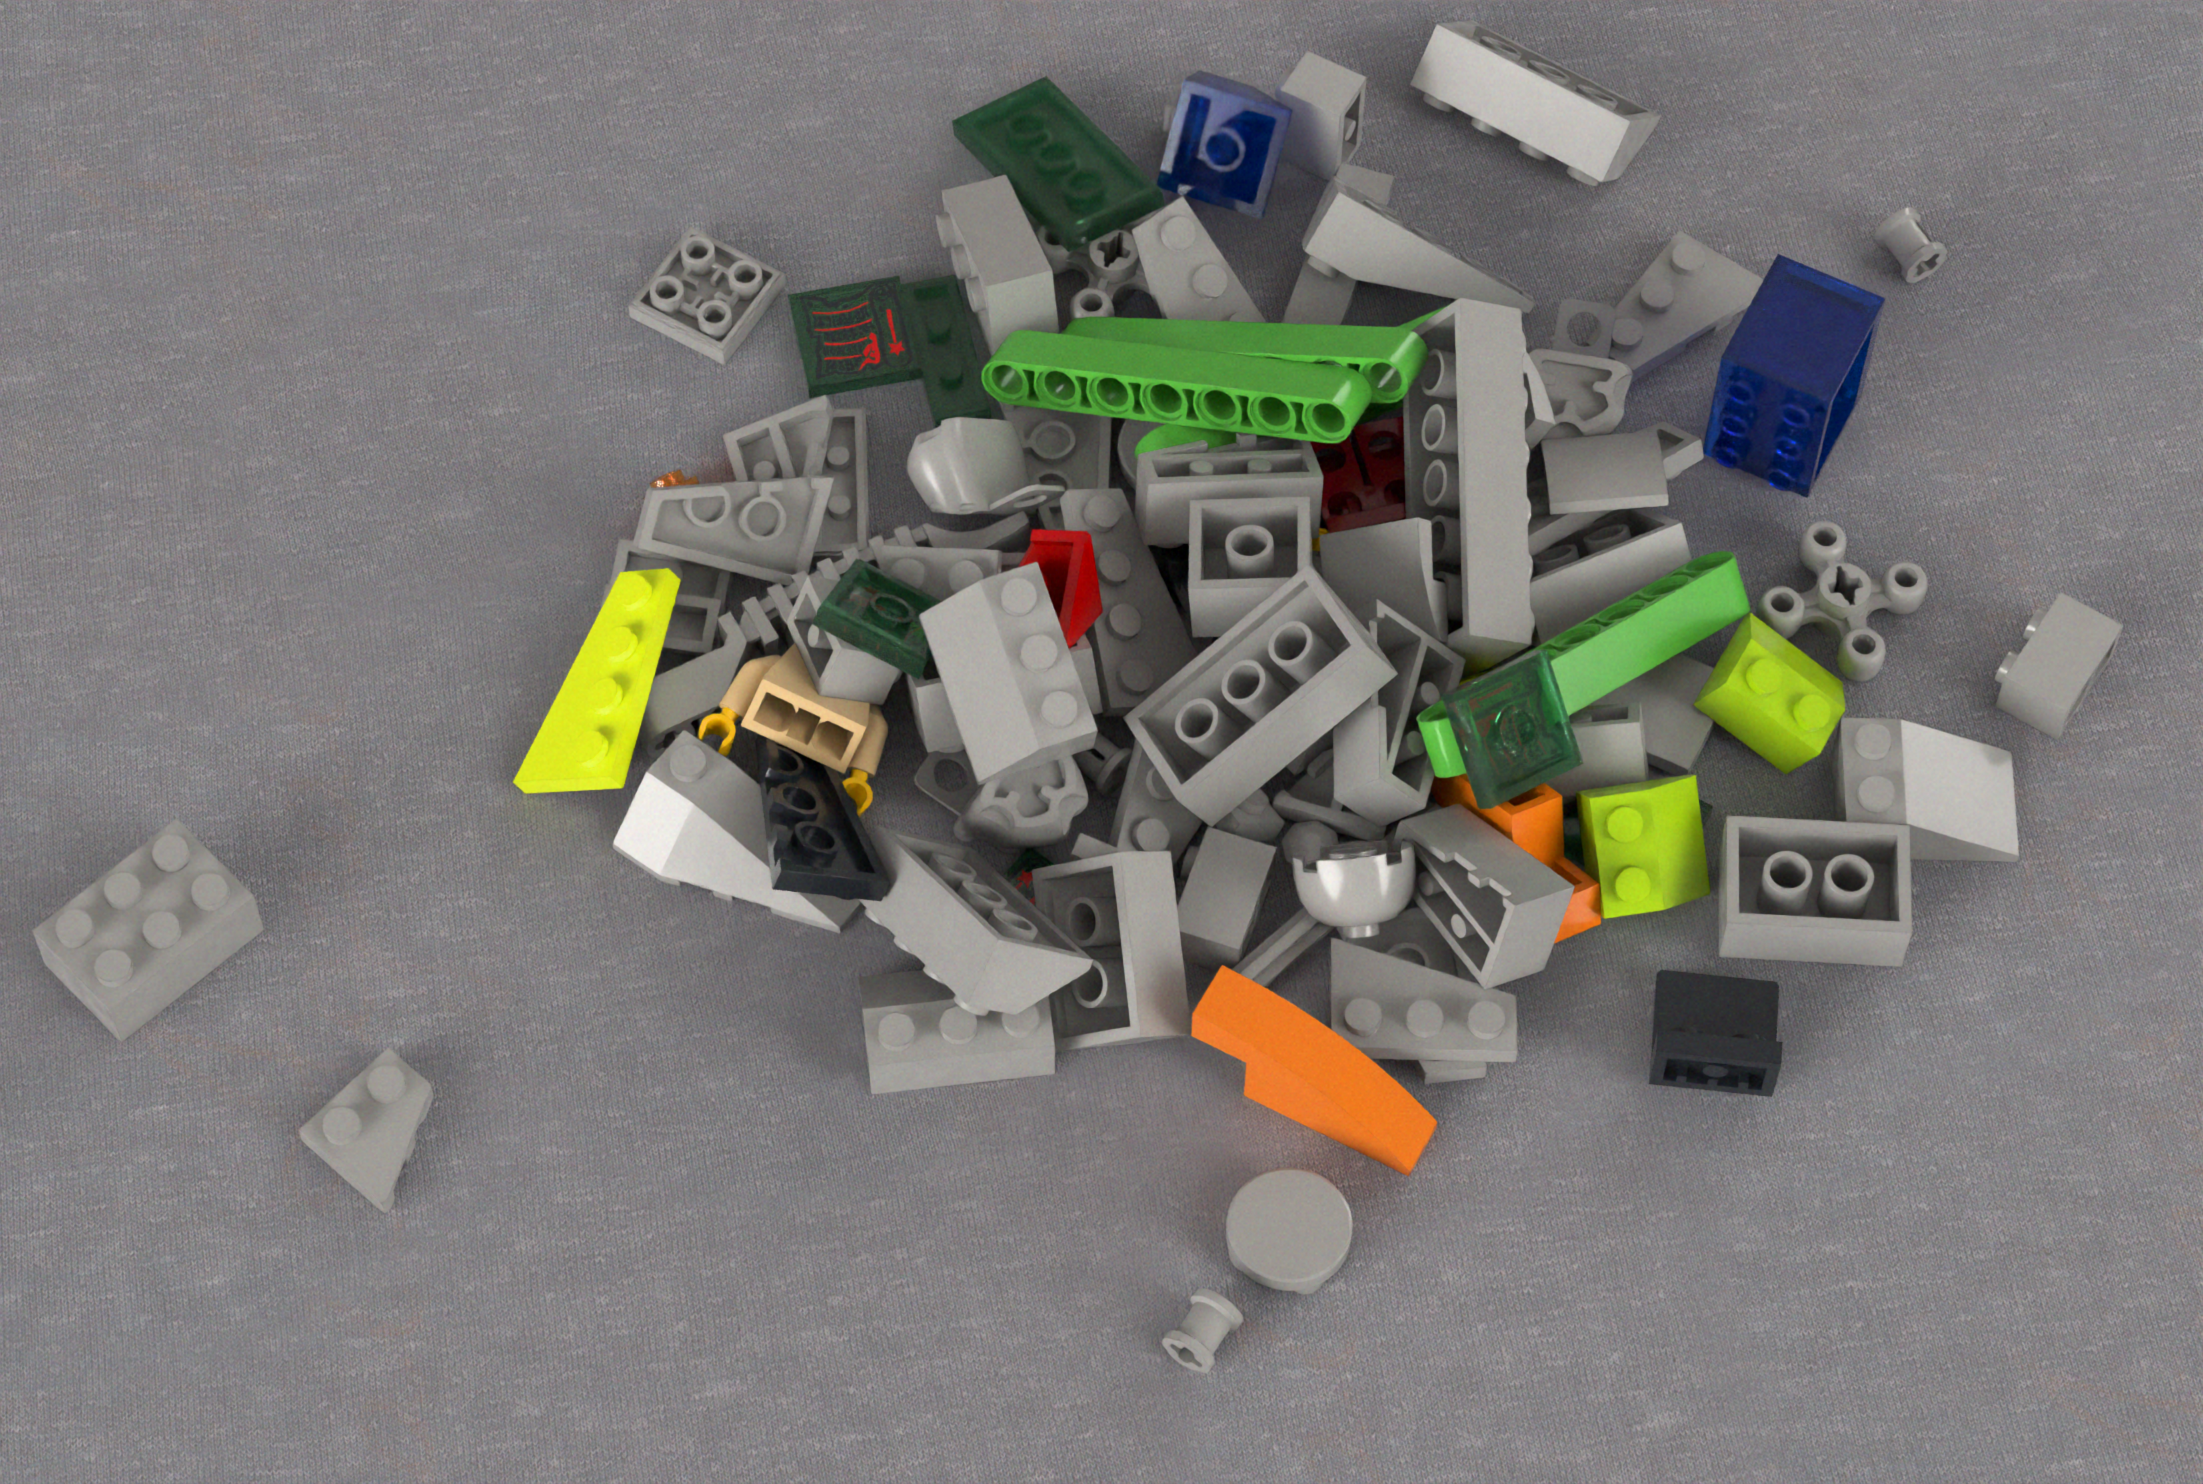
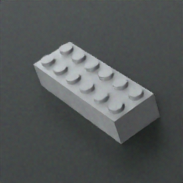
(1470, 475)

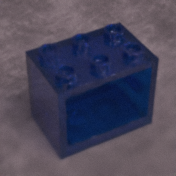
(1792, 375)

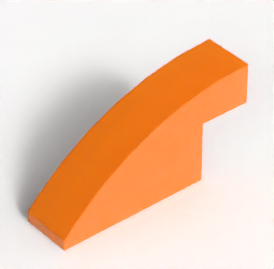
(1535, 825)
(1311, 1072)

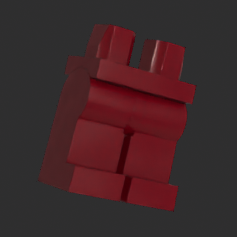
(1363, 481)

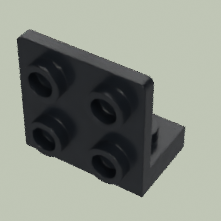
(1715, 1033)

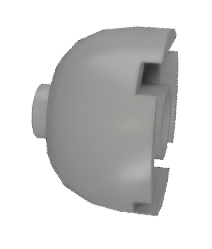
(1356, 884)

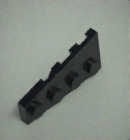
(814, 829)

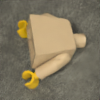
(783, 705)

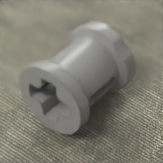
(1910, 244)
(1107, 773)
(1202, 1330)

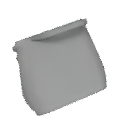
(1580, 381)
(975, 469)
(1012, 811)

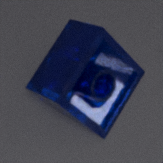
(1224, 144)

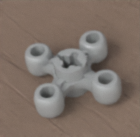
(1108, 264)
(1843, 600)

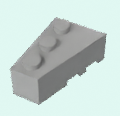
(998, 260)
(1232, 471)
(1378, 747)
(1484, 894)

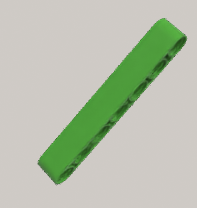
(1383, 355)
(1177, 386)
(1621, 642)

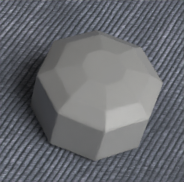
(1306, 837)

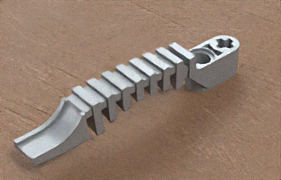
(694, 689)

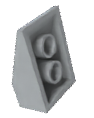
(1939, 783)

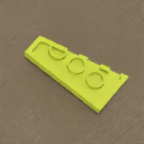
(604, 697)

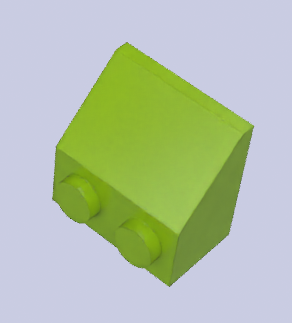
(1772, 696)
(1644, 844)

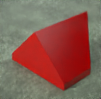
(1070, 577)

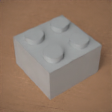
(1242, 556)

